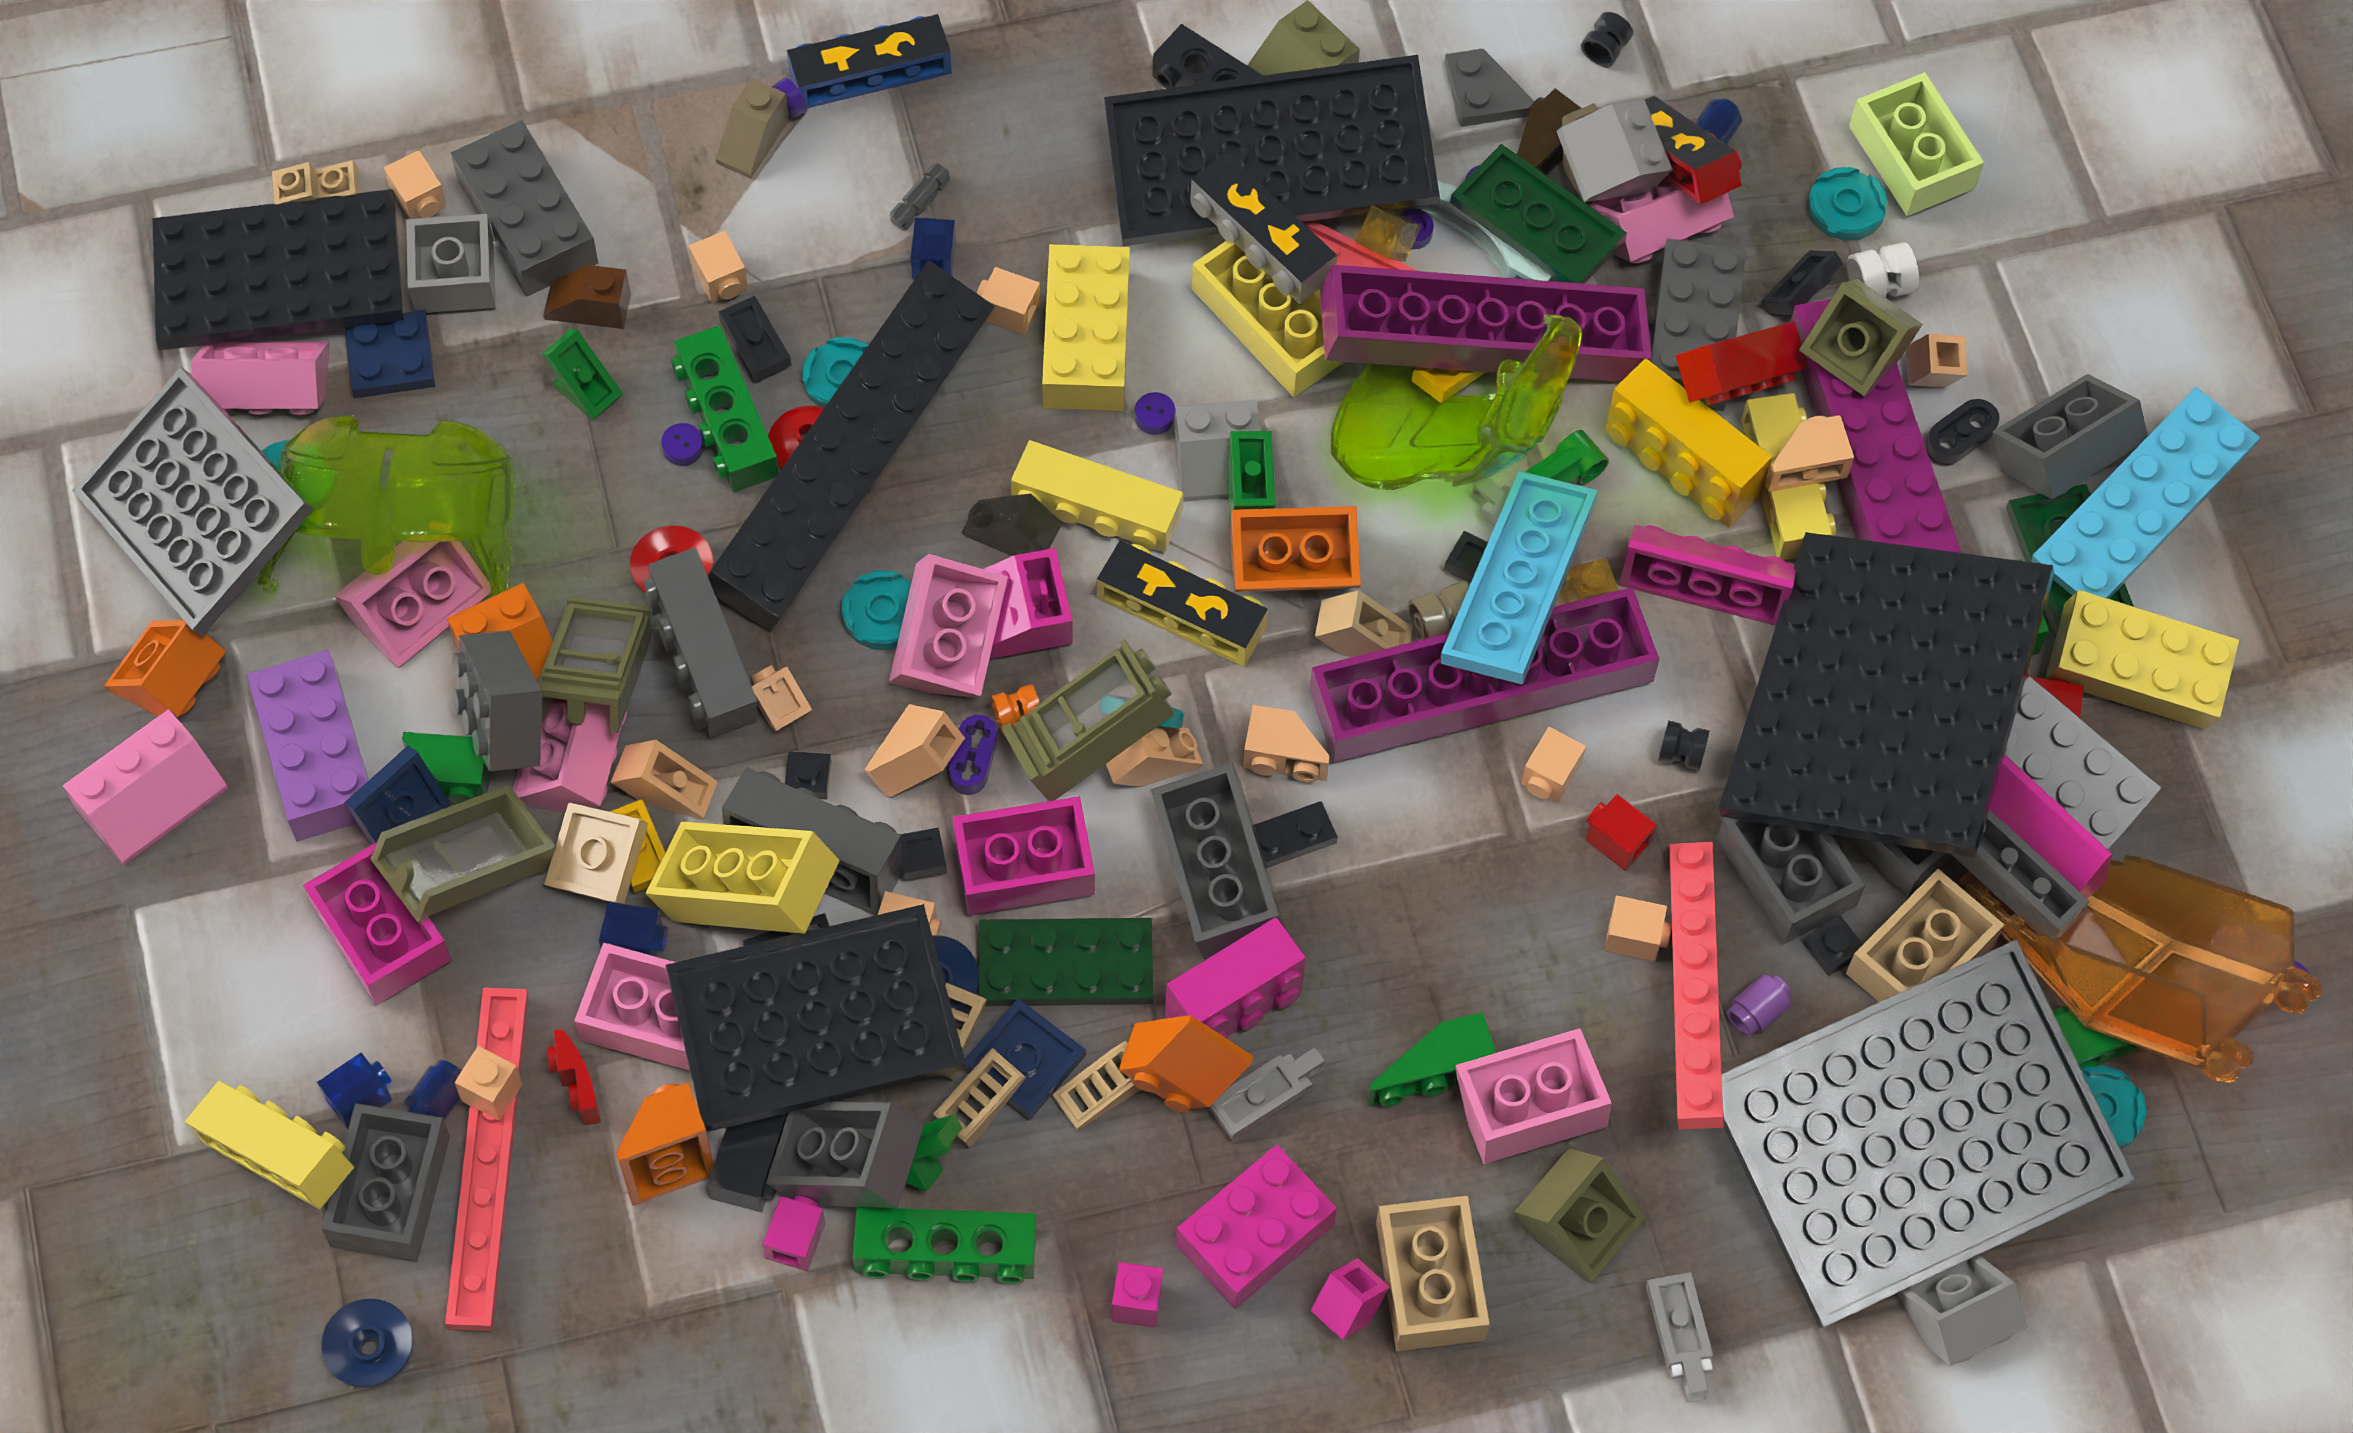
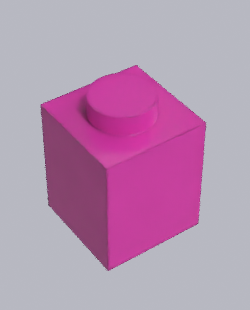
(794, 1232)
(1137, 1294)
(1350, 1298)

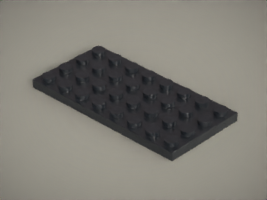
(1312, 137)

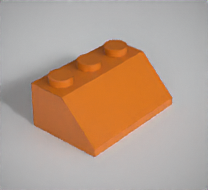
(1295, 549)
(665, 1145)

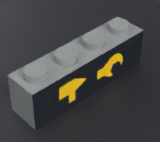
(1262, 228)

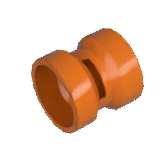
(1007, 709)

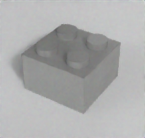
(451, 263)

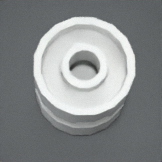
(1888, 272)

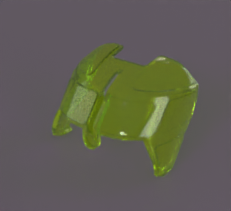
(1399, 434)
(438, 490)

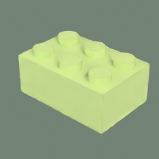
(1916, 144)

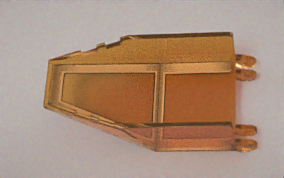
(2167, 962)

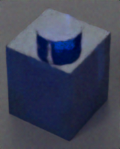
(935, 242)
(634, 928)
(355, 1083)

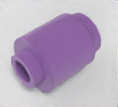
(1760, 1005)

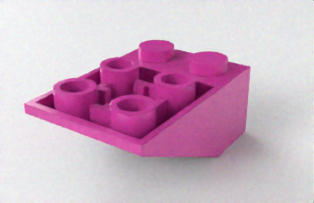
(1033, 605)

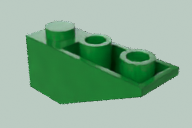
(1432, 1061)

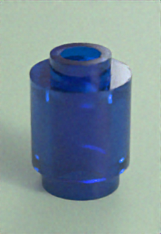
(1721, 119)
(435, 1091)

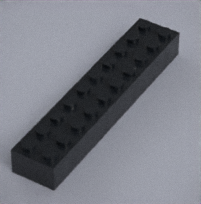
(848, 446)

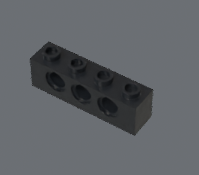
(1188, 53)

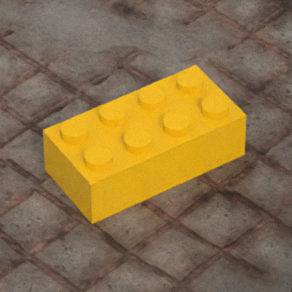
(1687, 443)

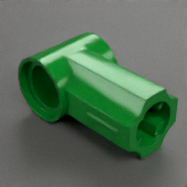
(1573, 461)

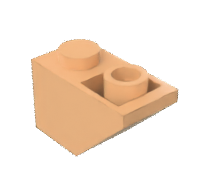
(1283, 745)
(914, 750)
(1156, 757)

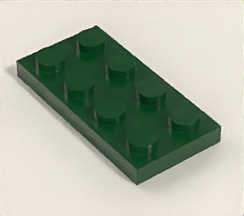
(1538, 217)
(2034, 522)
(1066, 961)

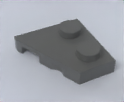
(1484, 89)

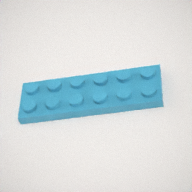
(2147, 497)
(1519, 577)

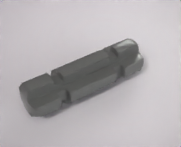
(920, 196)

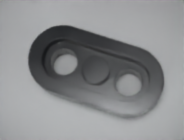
(1960, 433)

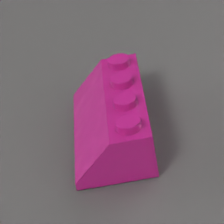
(1707, 574)
(2049, 829)

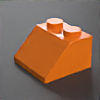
(508, 611)
(166, 668)
(1182, 1061)

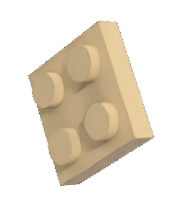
(596, 853)

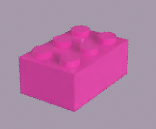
(1024, 855)
(375, 927)
(1240, 981)
(1255, 1226)

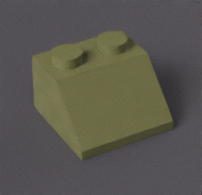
(1304, 42)
(1860, 336)
(1580, 1213)

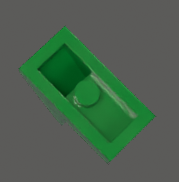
(581, 374)
(933, 1143)

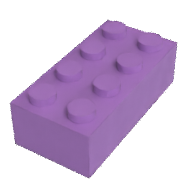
(309, 742)

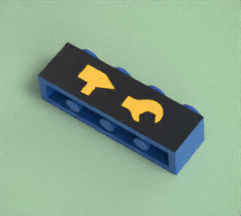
(870, 60)

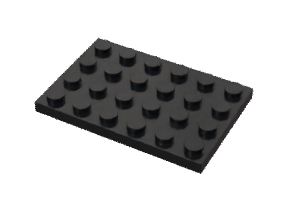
(276, 270)
(815, 1018)

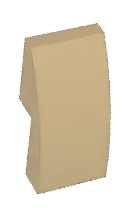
(305, 183)

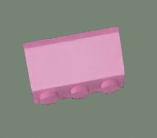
(1661, 215)
(264, 375)
(414, 597)
(948, 628)
(572, 760)
(145, 787)
(1533, 1096)

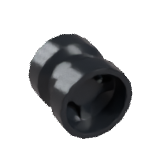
(1604, 43)
(1683, 745)

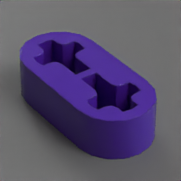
(982, 756)

